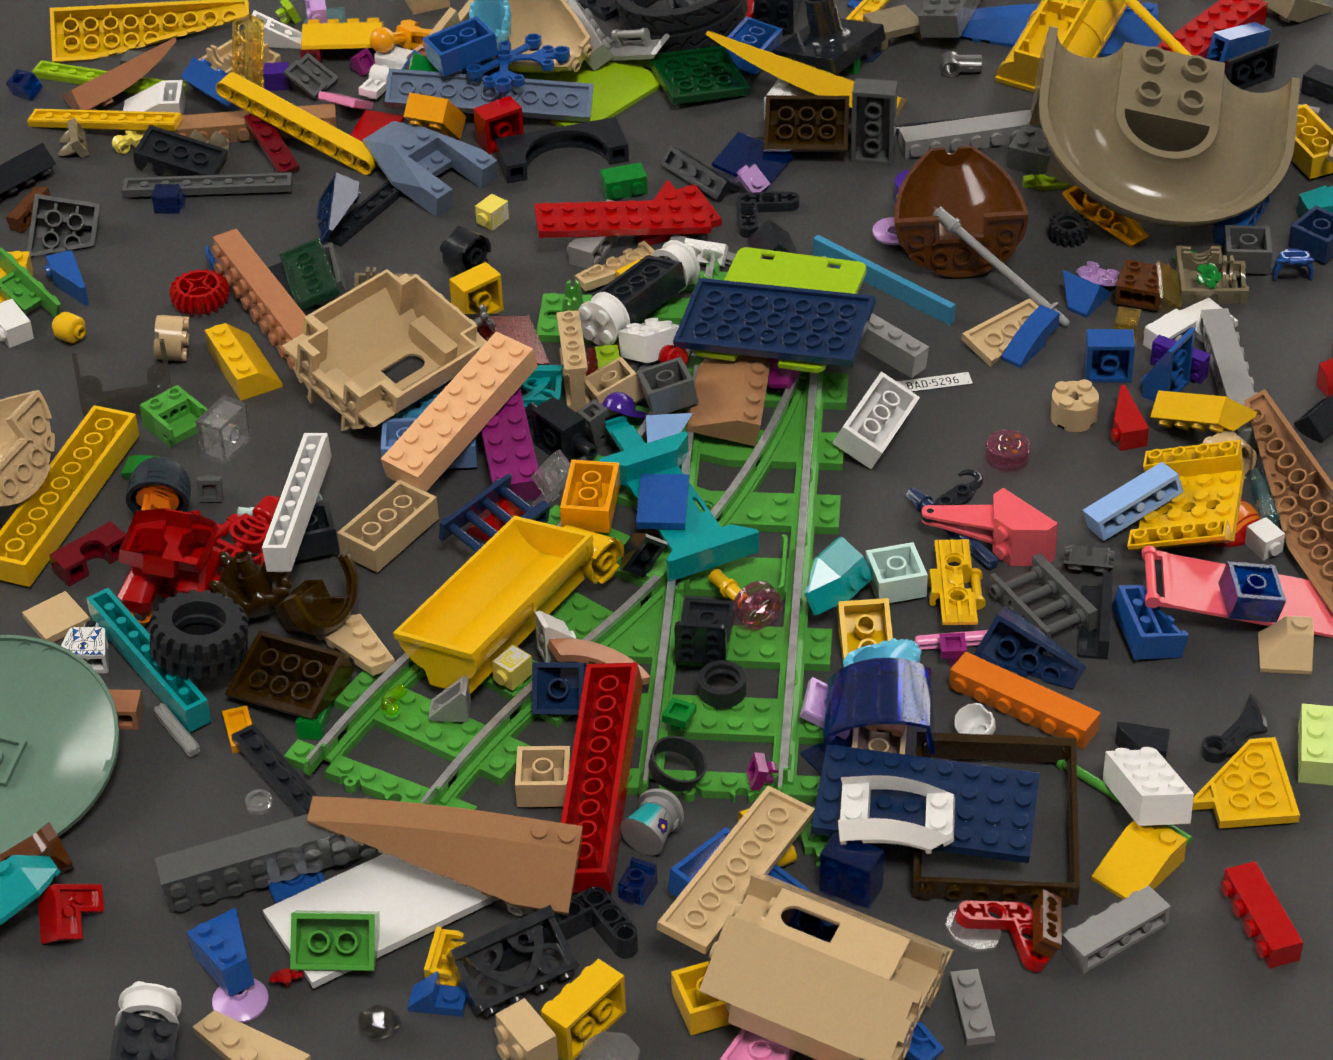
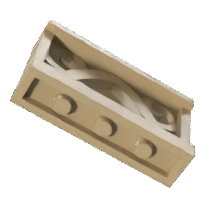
(573, 359)

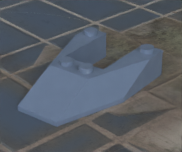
(416, 155)

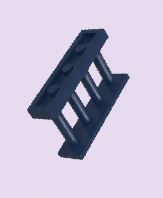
(486, 500)

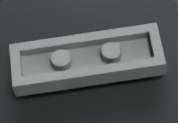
(972, 1007)

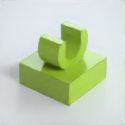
(288, 11)

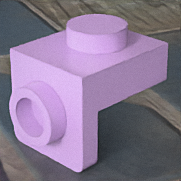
(752, 178)

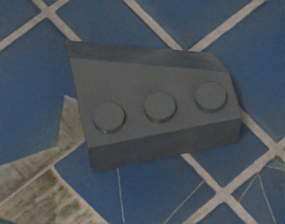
(62, 225)

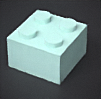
(897, 573)

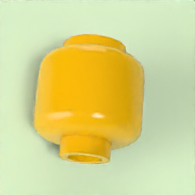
(69, 327)

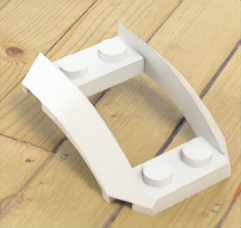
(857, 825)

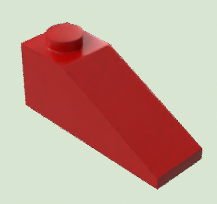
(1129, 426)

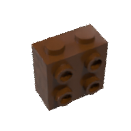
(1138, 286)

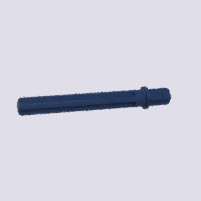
(977, 549)

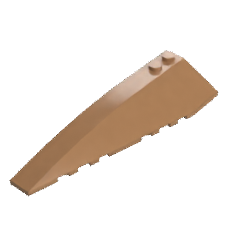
(501, 855)

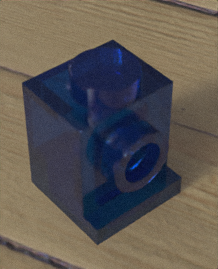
(24, 84)
(638, 881)

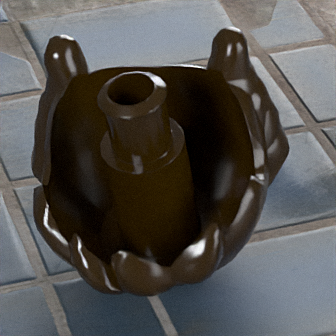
(251, 584)

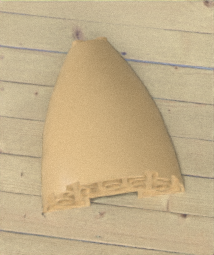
(548, 18)
(24, 446)

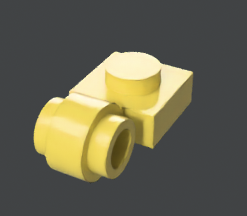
(122, 144)

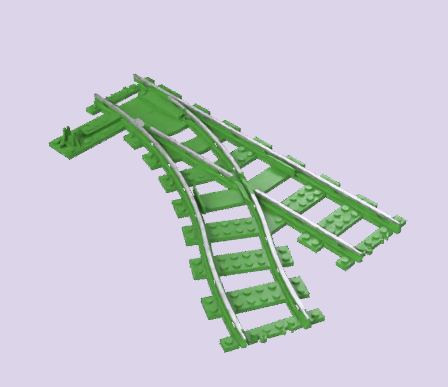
(647, 631)

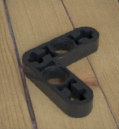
(755, 202)

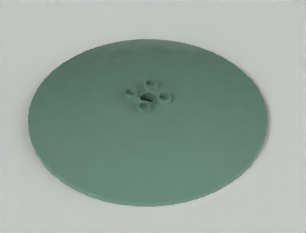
(53, 737)

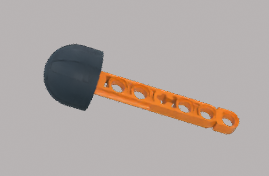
(158, 485)

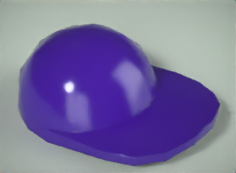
(623, 404)

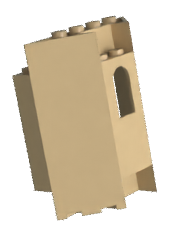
(370, 330)
(818, 996)

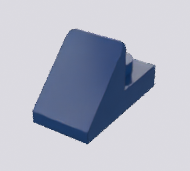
(439, 999)

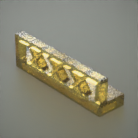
(253, 48)

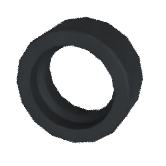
(722, 670)

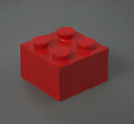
(497, 120)

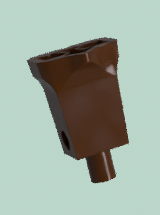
(43, 843)

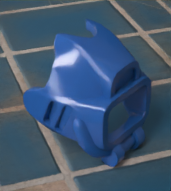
(1296, 257)

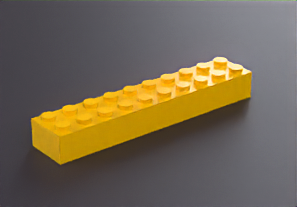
(69, 488)

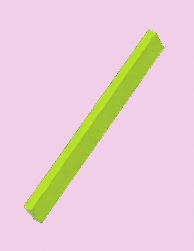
(81, 75)

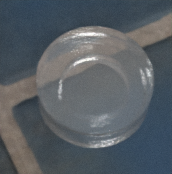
(258, 802)

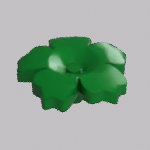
(1208, 275)

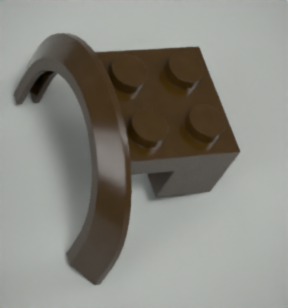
(313, 609)

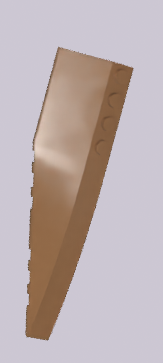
(1300, 492)

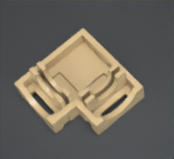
(222, 56)

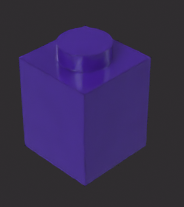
(274, 77)

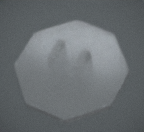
(972, 939)
(610, 1047)

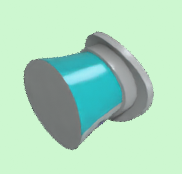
(652, 822)

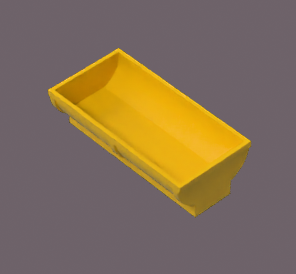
(1081, 27)
(494, 600)

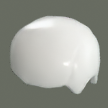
(974, 720)

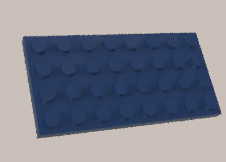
(775, 322)
(991, 803)

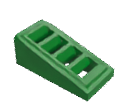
(313, 729)

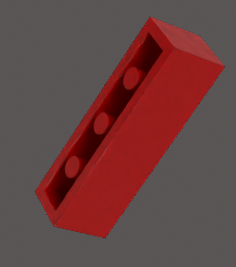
(1262, 915)

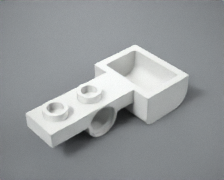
(378, 74)

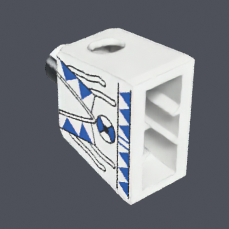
(90, 644)

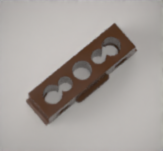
(21, 215)
(1047, 924)

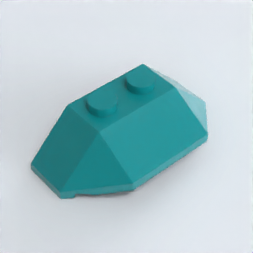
(836, 576)
(22, 881)

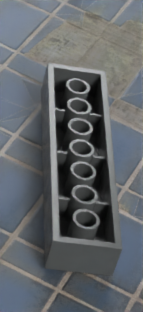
(252, 861)

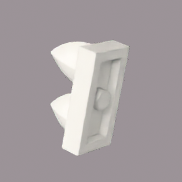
(704, 249)

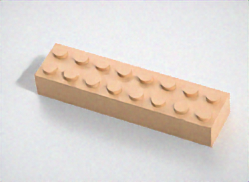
(459, 412)

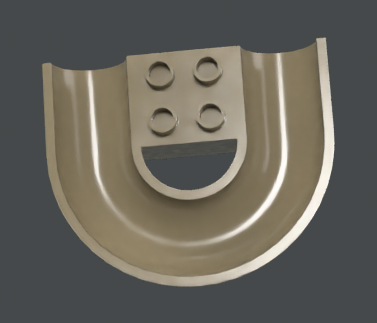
(1163, 132)

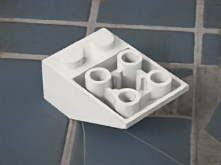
(161, 97)

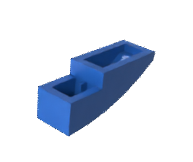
(1031, 336)

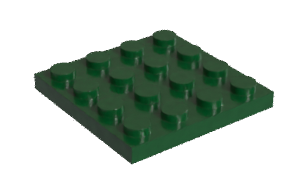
(698, 75)

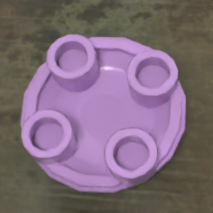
(1098, 275)

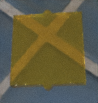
(1168, 285)

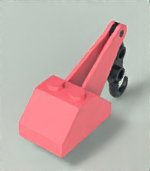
(1008, 524)

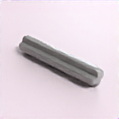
(176, 730)

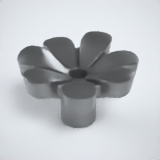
(484, 319)

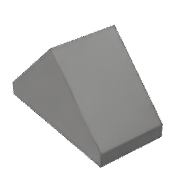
(452, 703)

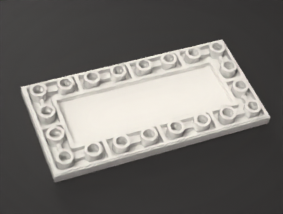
(406, 896)

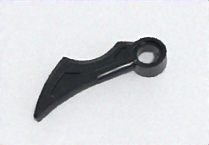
(1250, 722)

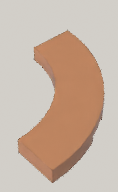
(586, 651)

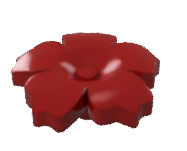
(285, 976)

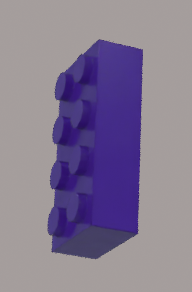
(1200, 359)

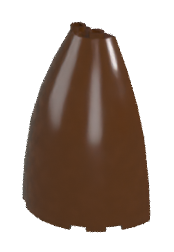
(969, 189)

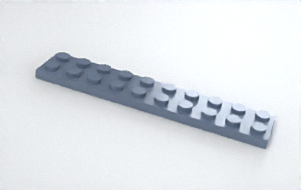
(537, 97)

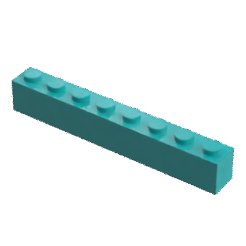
(134, 645)

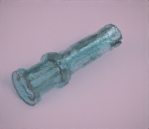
(1265, 503)

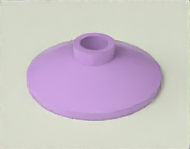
(885, 231)
(243, 1005)

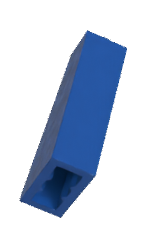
(1237, 41)

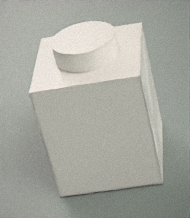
(1264, 538)

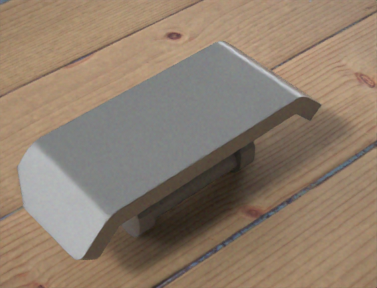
(636, 49)

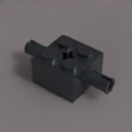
(560, 428)

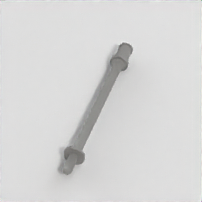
(953, 226)

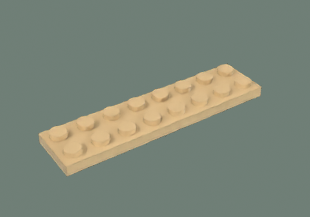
(720, 884)

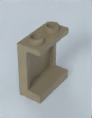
(896, 22)

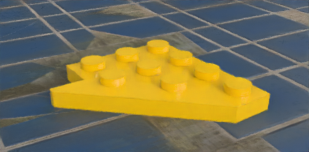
(1250, 788)

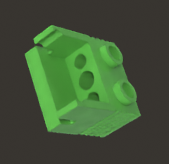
(172, 415)

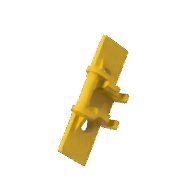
(947, 582)

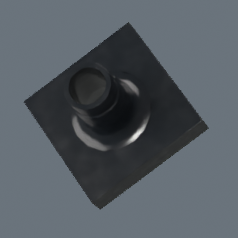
(830, 41)

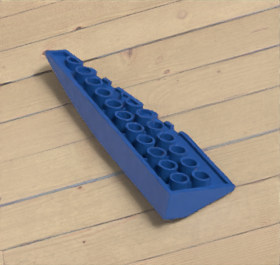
(1005, 24)

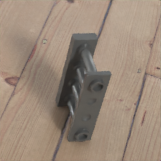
(1052, 583)

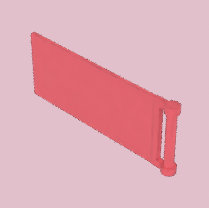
(1194, 587)

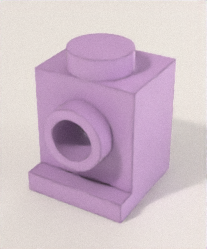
(316, 10)

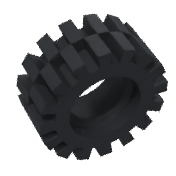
(1068, 229)

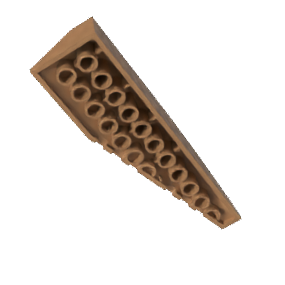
(730, 398)

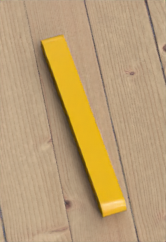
(296, 122)

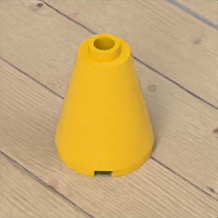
(604, 558)

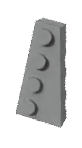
(601, 47)

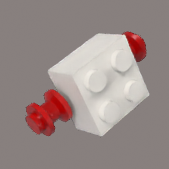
(650, 342)

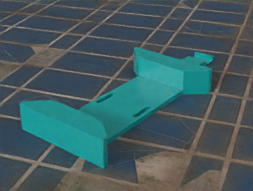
(703, 541)

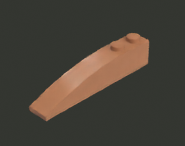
(116, 80)

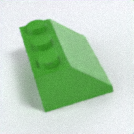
(334, 940)

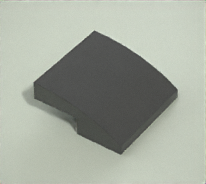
(311, 75)

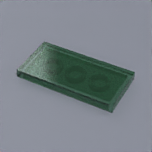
(309, 273)

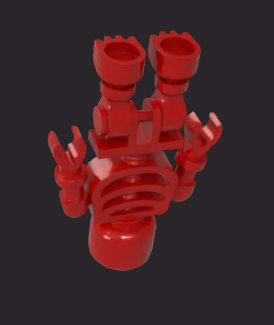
(251, 529)

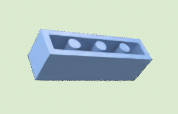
(1133, 501)

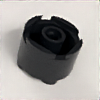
(464, 249)

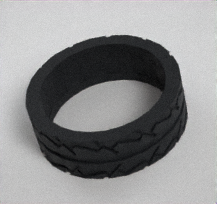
(684, 25)

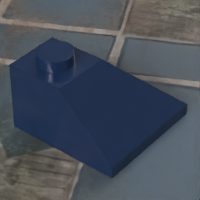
(557, 687)

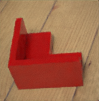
(62, 907)

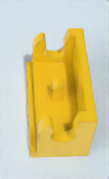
(437, 960)

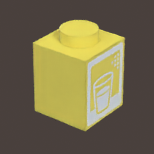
(492, 212)
(512, 667)

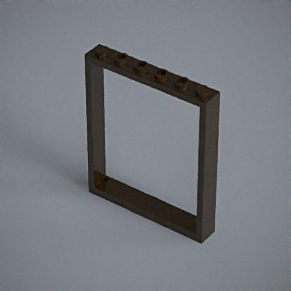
(1005, 749)

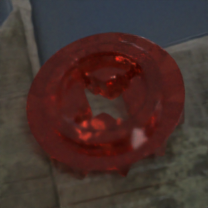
(591, 361)

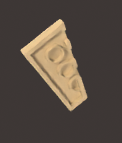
(361, 644)
(240, 1042)

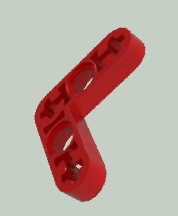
(1013, 917)

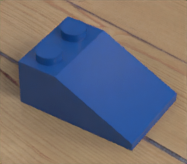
(1172, 370)

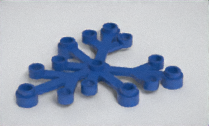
(502, 79)

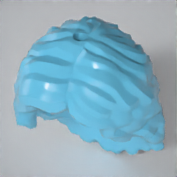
(495, 15)
(894, 648)

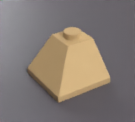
(1287, 646)

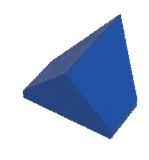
(1083, 295)

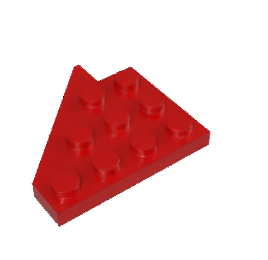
(689, 192)

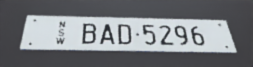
(936, 381)

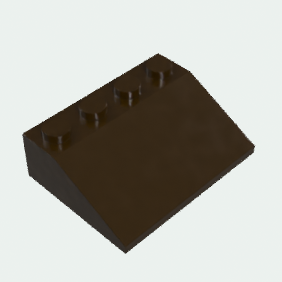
(806, 123)
(290, 675)

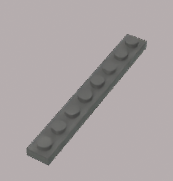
(212, 184)

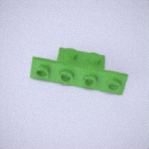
(24, 288)

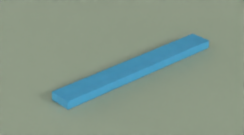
(890, 282)

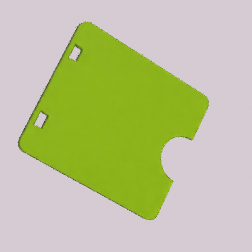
(615, 86)
(796, 272)

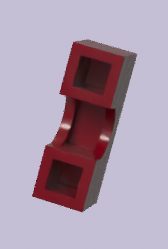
(71, 560)

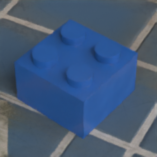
(1109, 355)

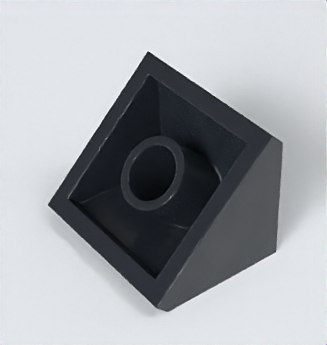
(771, 237)

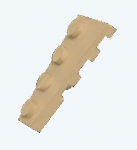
(603, 274)
(994, 335)

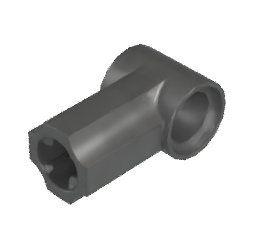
(960, 64)

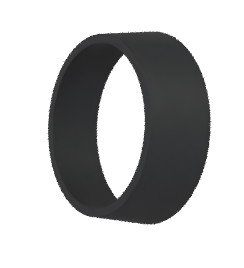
(684, 747)

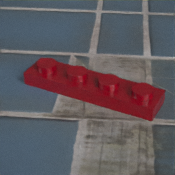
(272, 144)

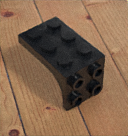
(777, 13)
(704, 631)

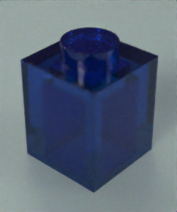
(168, 198)

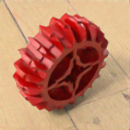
(199, 292)

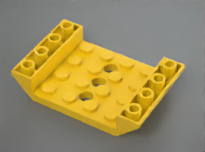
(1209, 478)

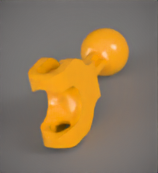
(406, 35)

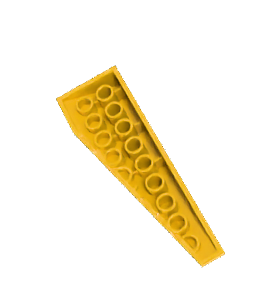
(108, 30)
(796, 73)

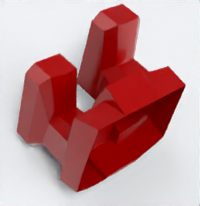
(161, 546)

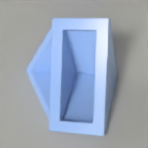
(665, 425)

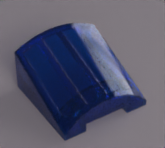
(878, 694)

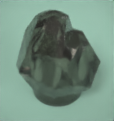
(378, 1022)

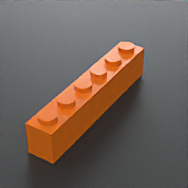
(1024, 699)

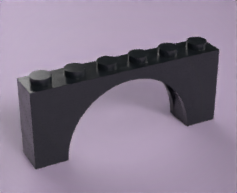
(599, 136)

